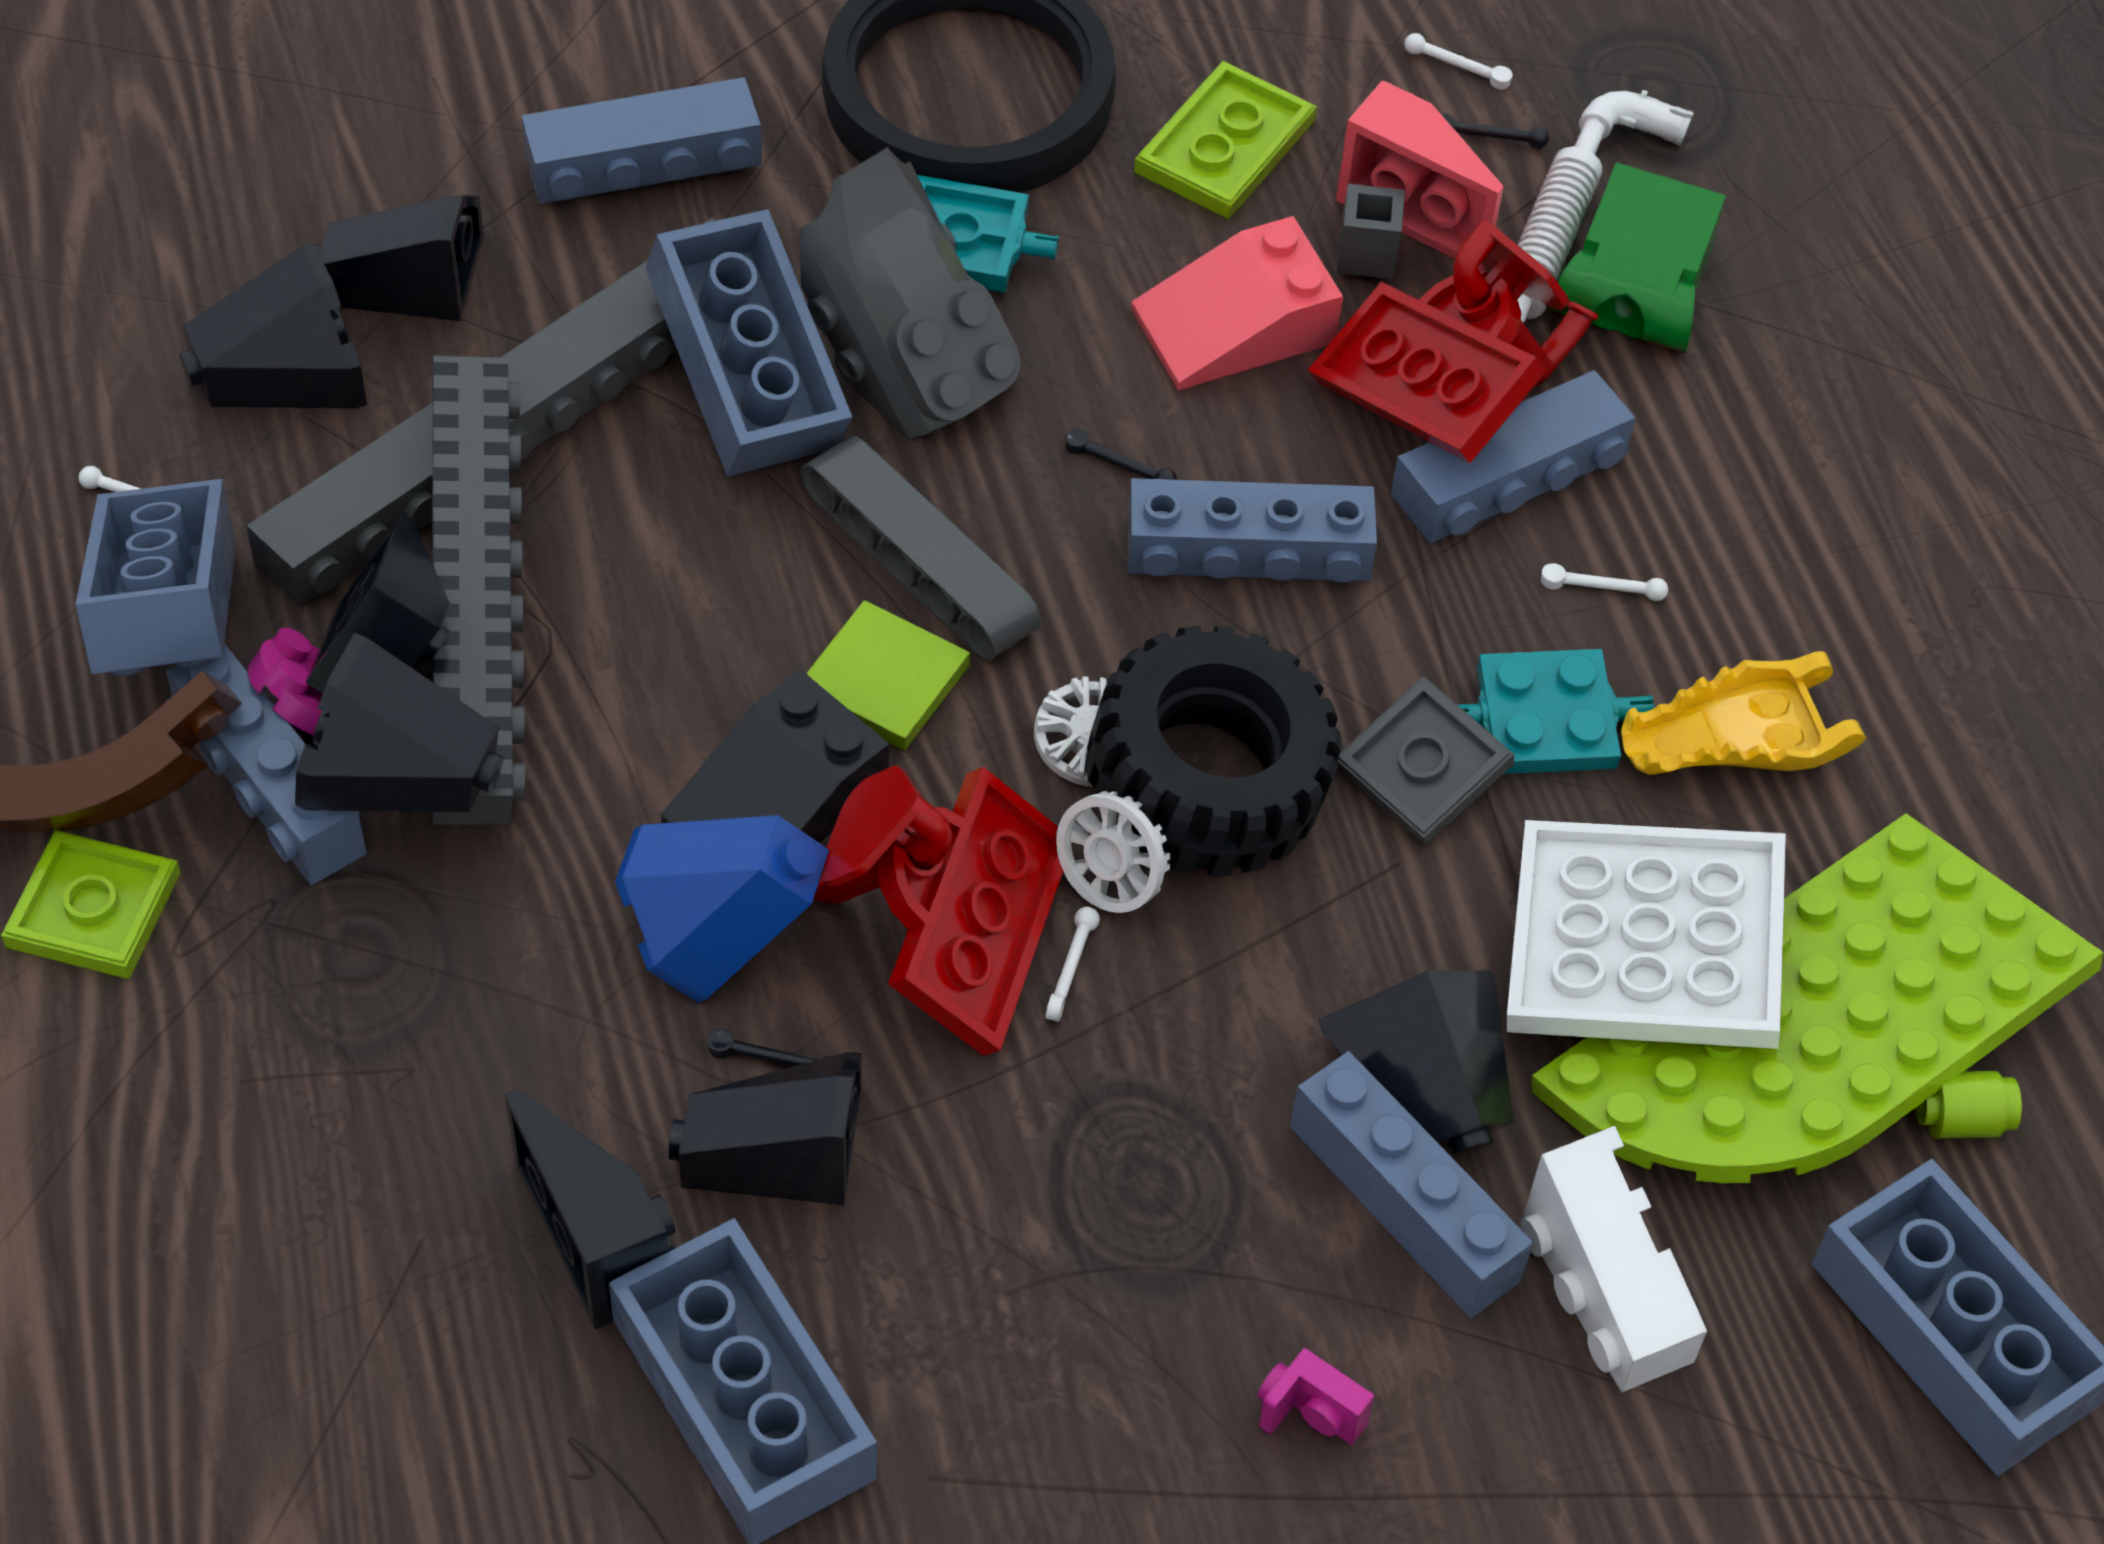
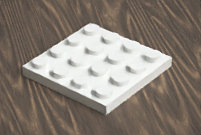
(1649, 934)

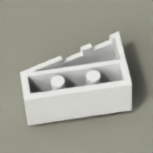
(1607, 1264)

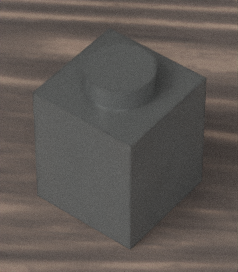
(1370, 231)

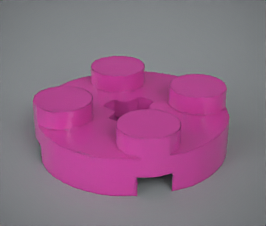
(284, 667)

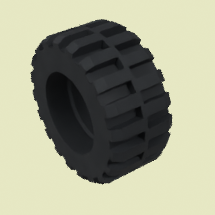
(1231, 686)

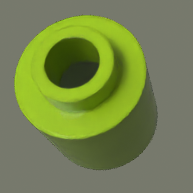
(1973, 1106)

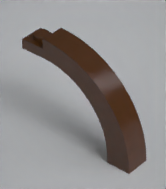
(123, 774)

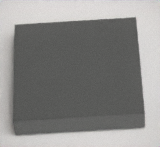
(1424, 761)

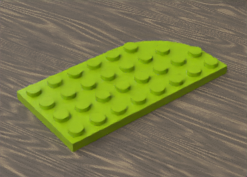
(1890, 986)

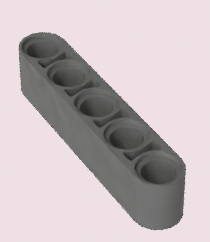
(921, 548)

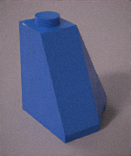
(715, 893)

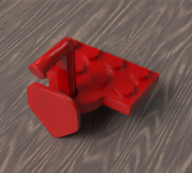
(1457, 354)
(961, 882)

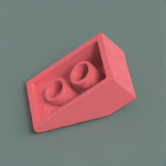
(1411, 147)
(1241, 306)

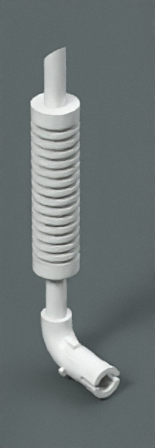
(1577, 173)

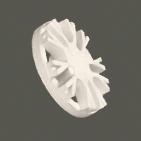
(1076, 729)
(1112, 851)

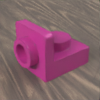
(1321, 1393)

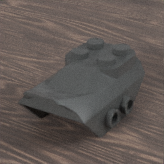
(898, 302)

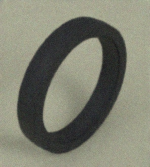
(1005, 166)

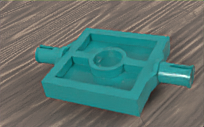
(987, 228)
(1552, 709)

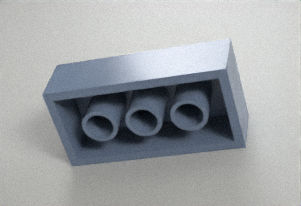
(747, 342)
(157, 578)
(1964, 1316)
(743, 1382)

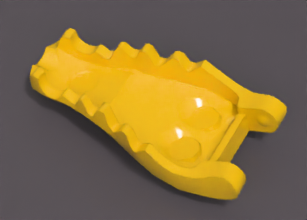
(1742, 719)

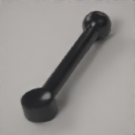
(1536, 137)
(1078, 442)
(722, 1044)

